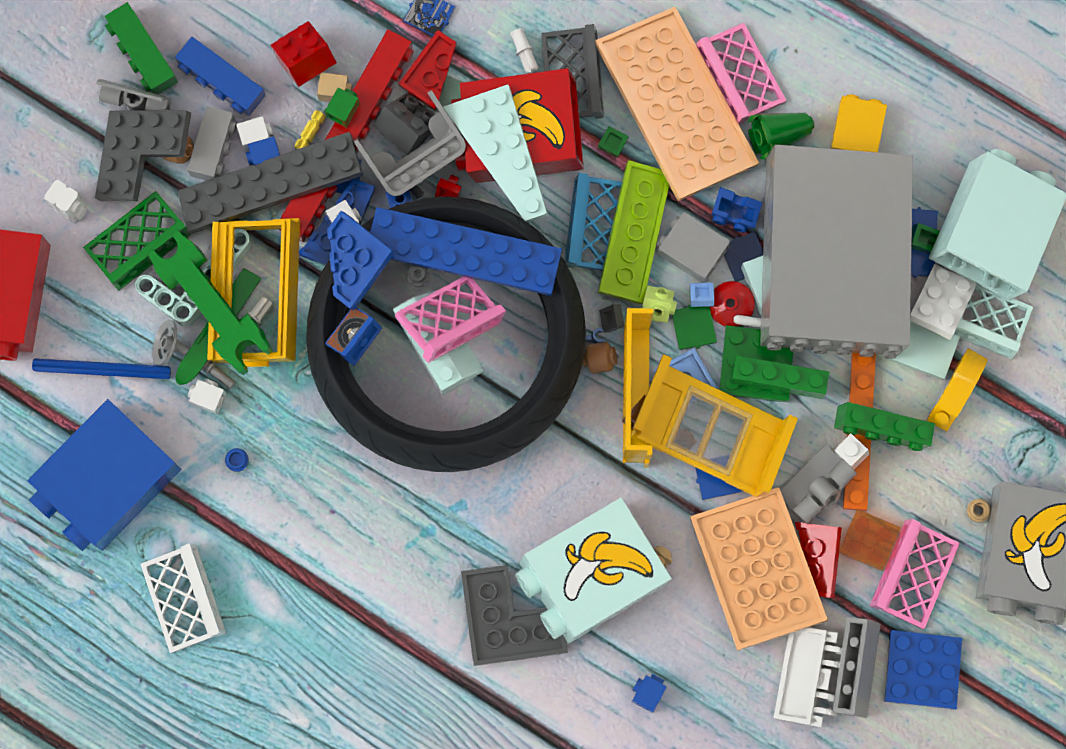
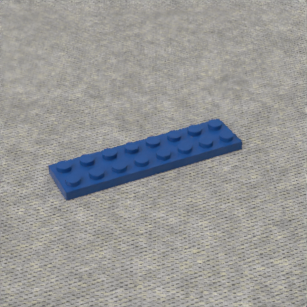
(468, 251)

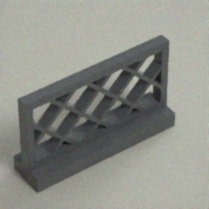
(591, 65)

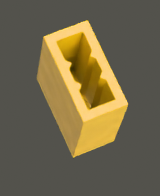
(858, 124)

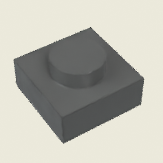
(611, 318)

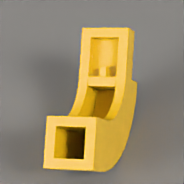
(958, 389)

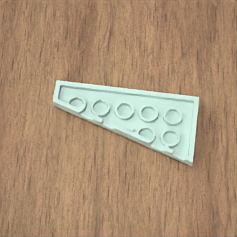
(497, 137)

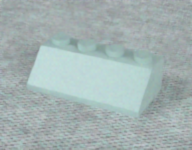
(451, 368)

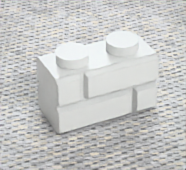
(66, 201)

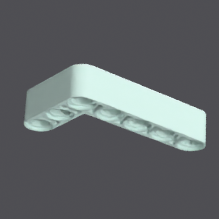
(185, 302)

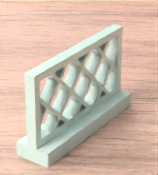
(989, 338)

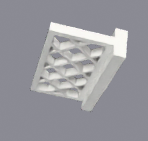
(202, 591)

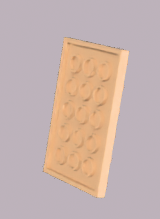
(758, 569)

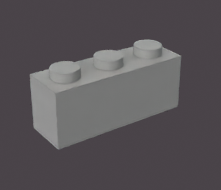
(212, 144)

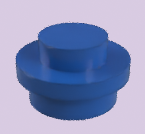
(236, 460)

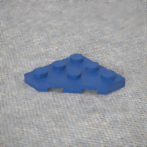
(355, 259)

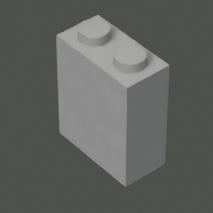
(693, 247)

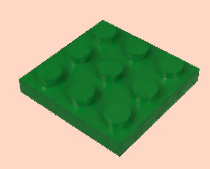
(746, 343)

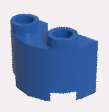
(735, 210)

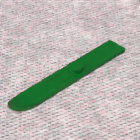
(197, 354)

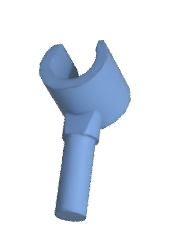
(592, 337)

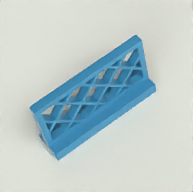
(579, 216)

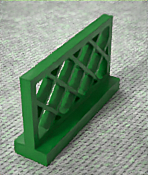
(140, 261)

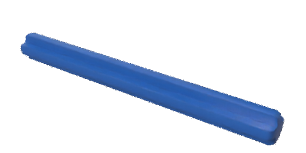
(101, 368)

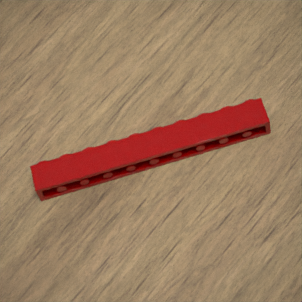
(371, 91)

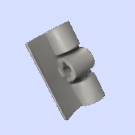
(116, 93)
(817, 484)

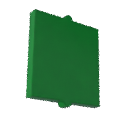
(694, 327)

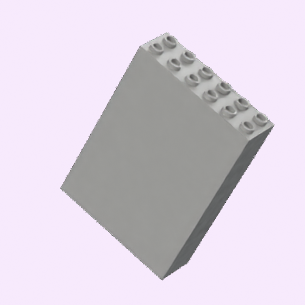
(837, 251)

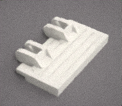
(804, 675)

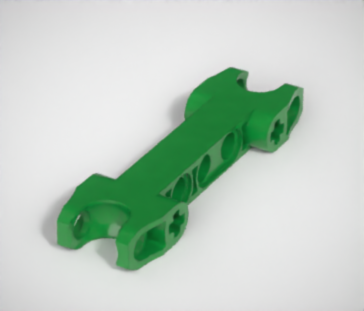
(233, 332)

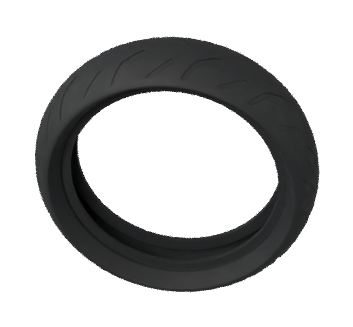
(471, 446)

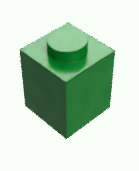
(342, 106)

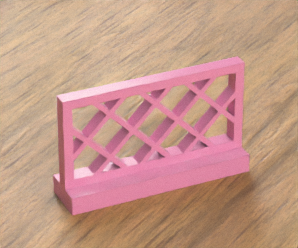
(724, 81)
(457, 334)
(895, 567)

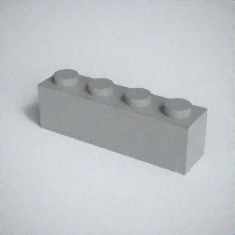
(856, 667)

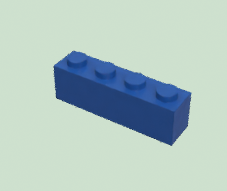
(219, 76)

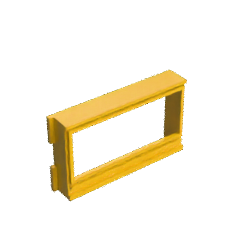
(222, 279)
(635, 379)

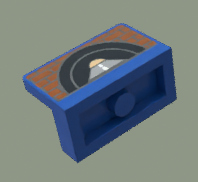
(354, 335)

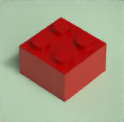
(303, 53)

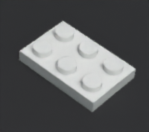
(942, 301)

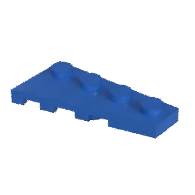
(358, 196)

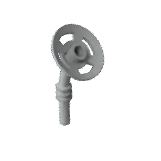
(172, 345)

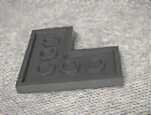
(130, 139)
(495, 628)

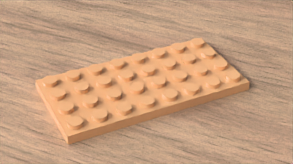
(676, 103)

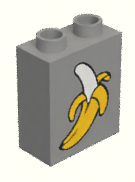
(1025, 553)

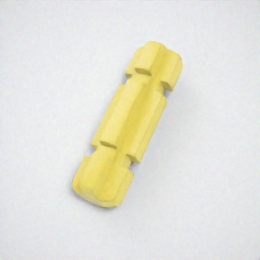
(310, 130)

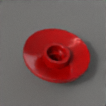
(743, 305)

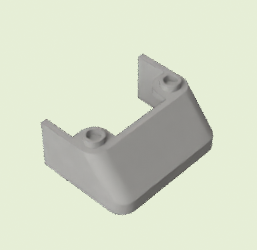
(422, 162)

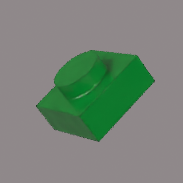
(613, 142)

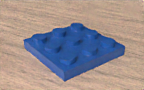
(923, 669)

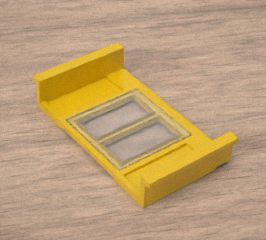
(712, 430)

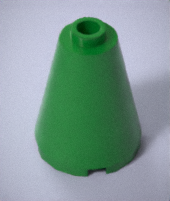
(778, 130)

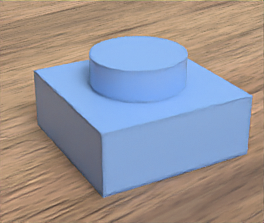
(701, 294)

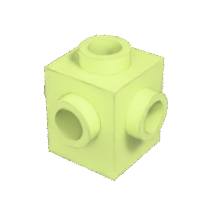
(661, 301)

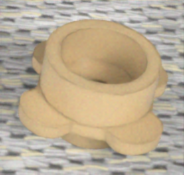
(664, 555)

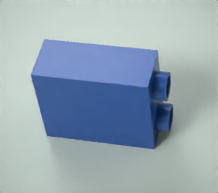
(101, 477)

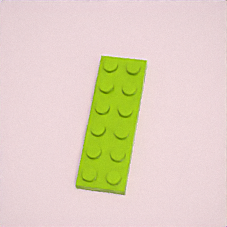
(634, 233)

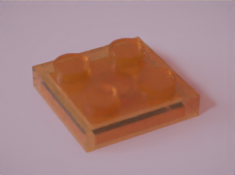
(869, 540)

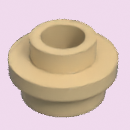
(985, 510)

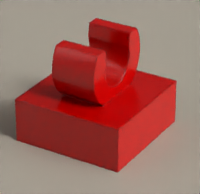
(448, 188)

